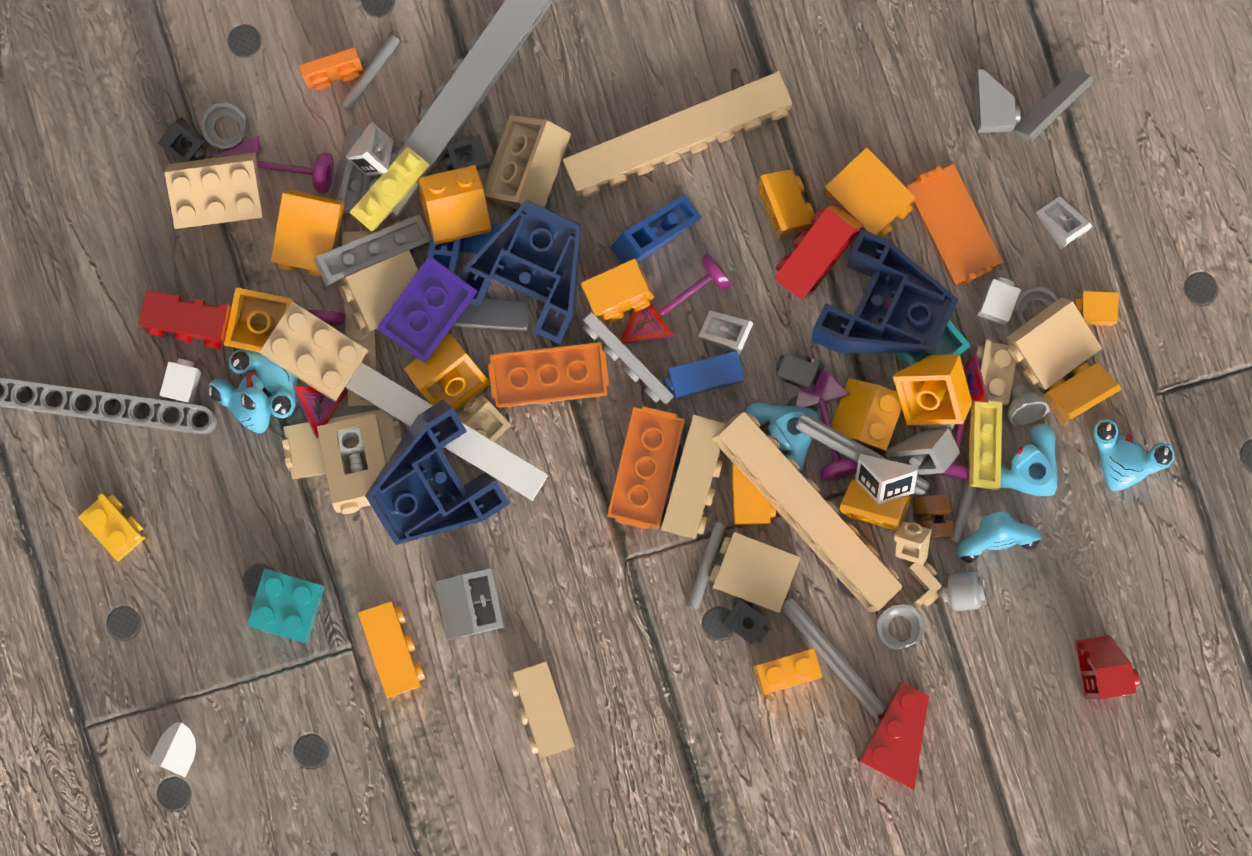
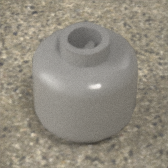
(965, 591)

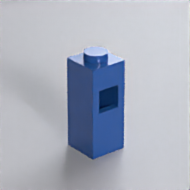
(704, 375)

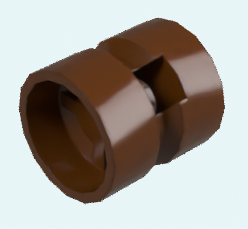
(938, 507)

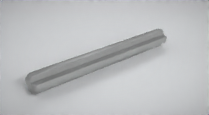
(845, 445)
(833, 657)

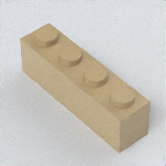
(693, 480)

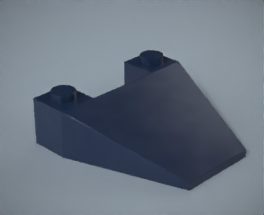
(537, 257)
(899, 308)
(419, 489)

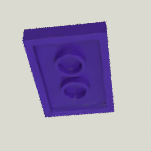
(427, 309)

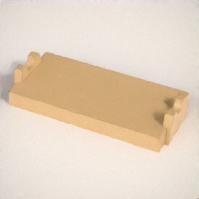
(304, 451)

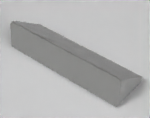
(1053, 106)
(350, 182)
(496, 315)

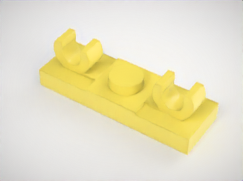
(390, 189)
(985, 445)

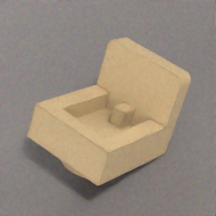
(912, 542)
(925, 576)

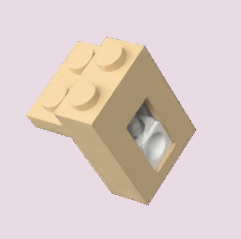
(346, 489)

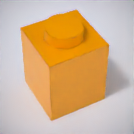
(1098, 307)

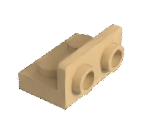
(997, 370)
(484, 419)

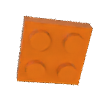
(323, 71)

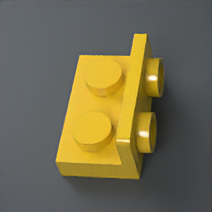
(112, 526)

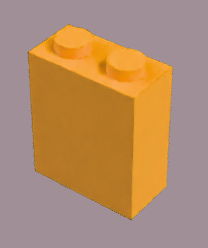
(870, 193)
(306, 229)
(787, 671)

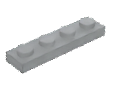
(372, 249)
(634, 367)

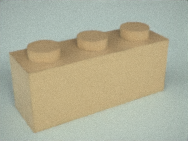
(542, 710)

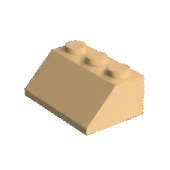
(526, 162)

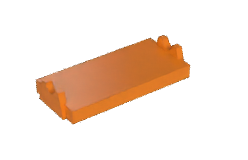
(954, 225)
(548, 375)
(646, 468)

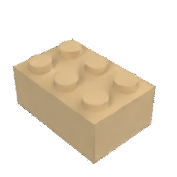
(214, 190)
(313, 351)

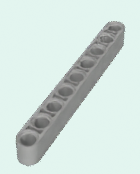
(100, 402)

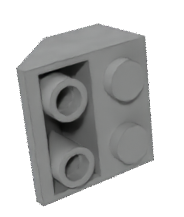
(469, 604)

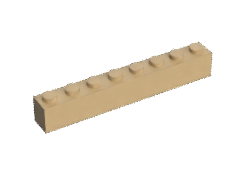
(677, 134)
(807, 511)

